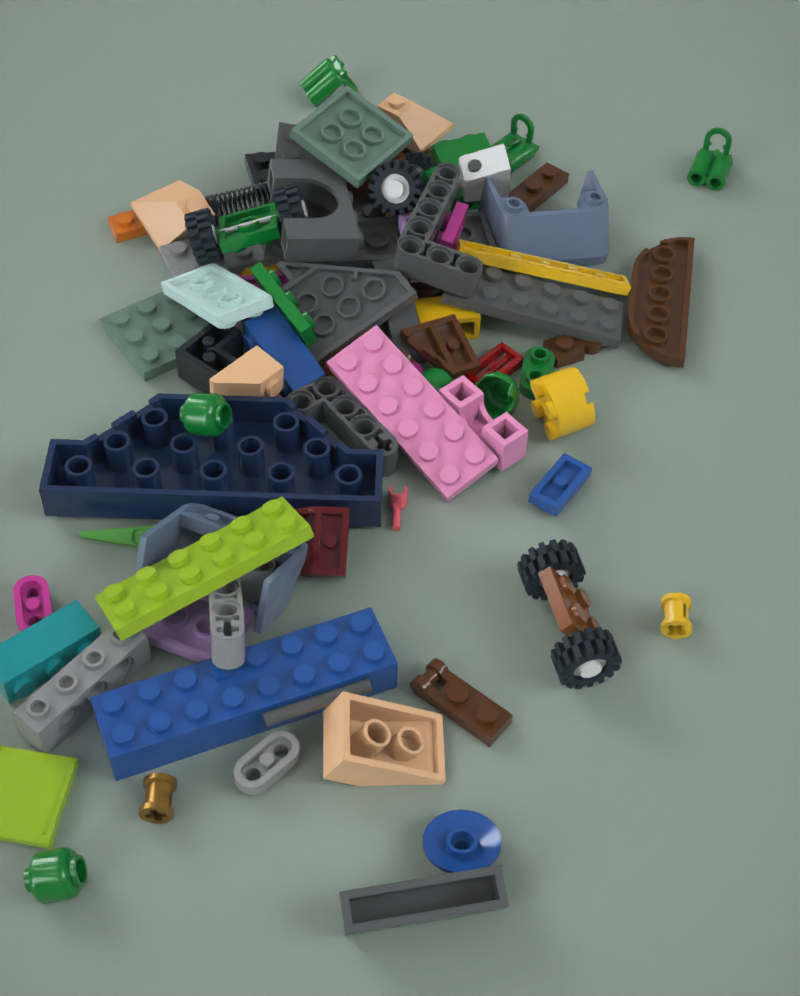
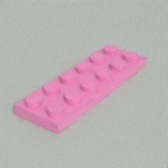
(413, 412)

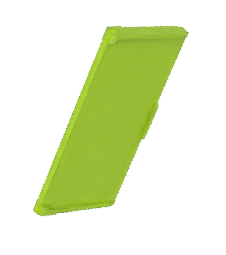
(33, 794)

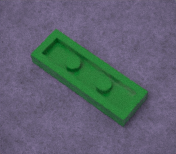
(286, 303)

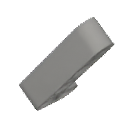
(227, 616)

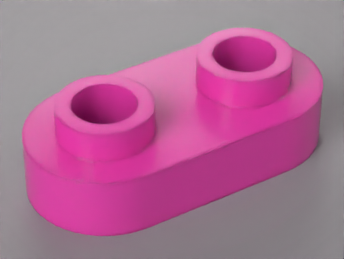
(33, 609)

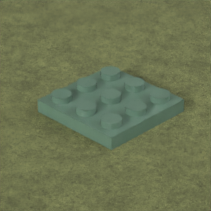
(351, 136)
(152, 332)

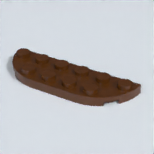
(661, 300)

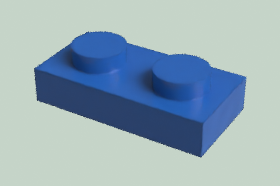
(560, 484)

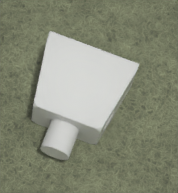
(481, 165)

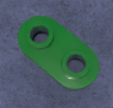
(536, 363)

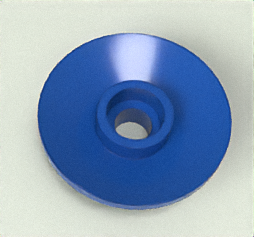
(458, 831)

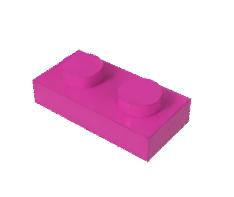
(453, 226)

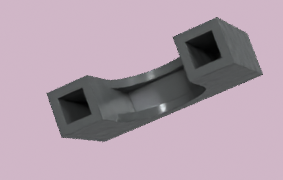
(317, 239)

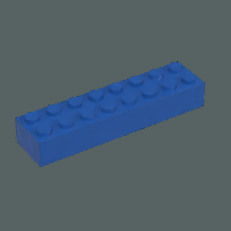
(213, 706)

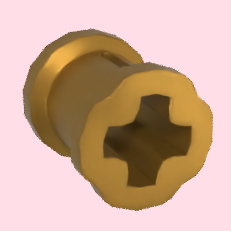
(158, 798)

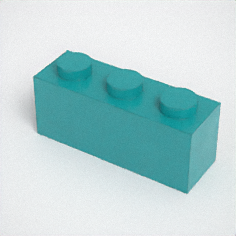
(44, 649)

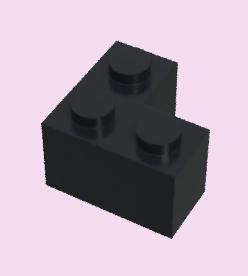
(208, 354)

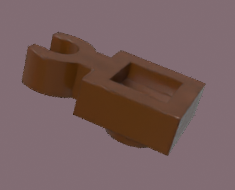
(570, 350)

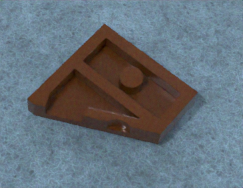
(443, 345)

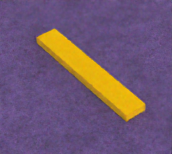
(546, 268)

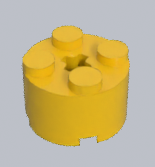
(562, 402)

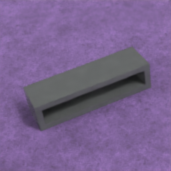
(423, 900)

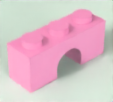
(502, 435)

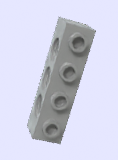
(65, 699)

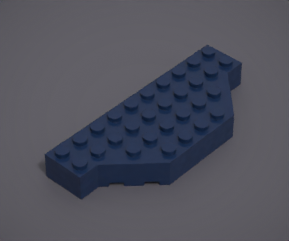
(155, 466)

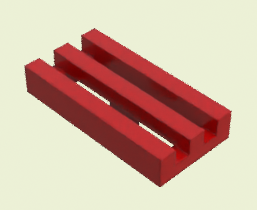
(508, 364)

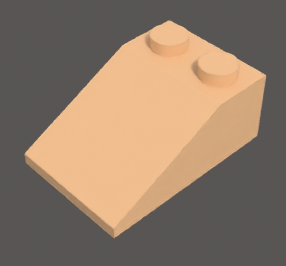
(381, 743)

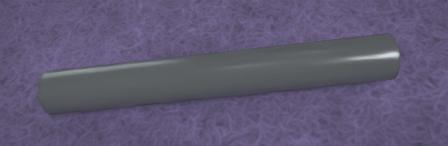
(313, 703)

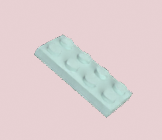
(217, 295)

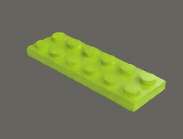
(202, 567)

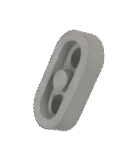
(264, 763)

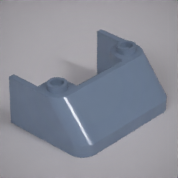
(563, 235)
(195, 520)

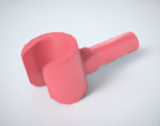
(397, 502)

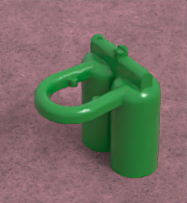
(325, 80)
(518, 148)
(710, 165)

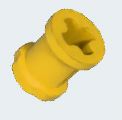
(676, 615)

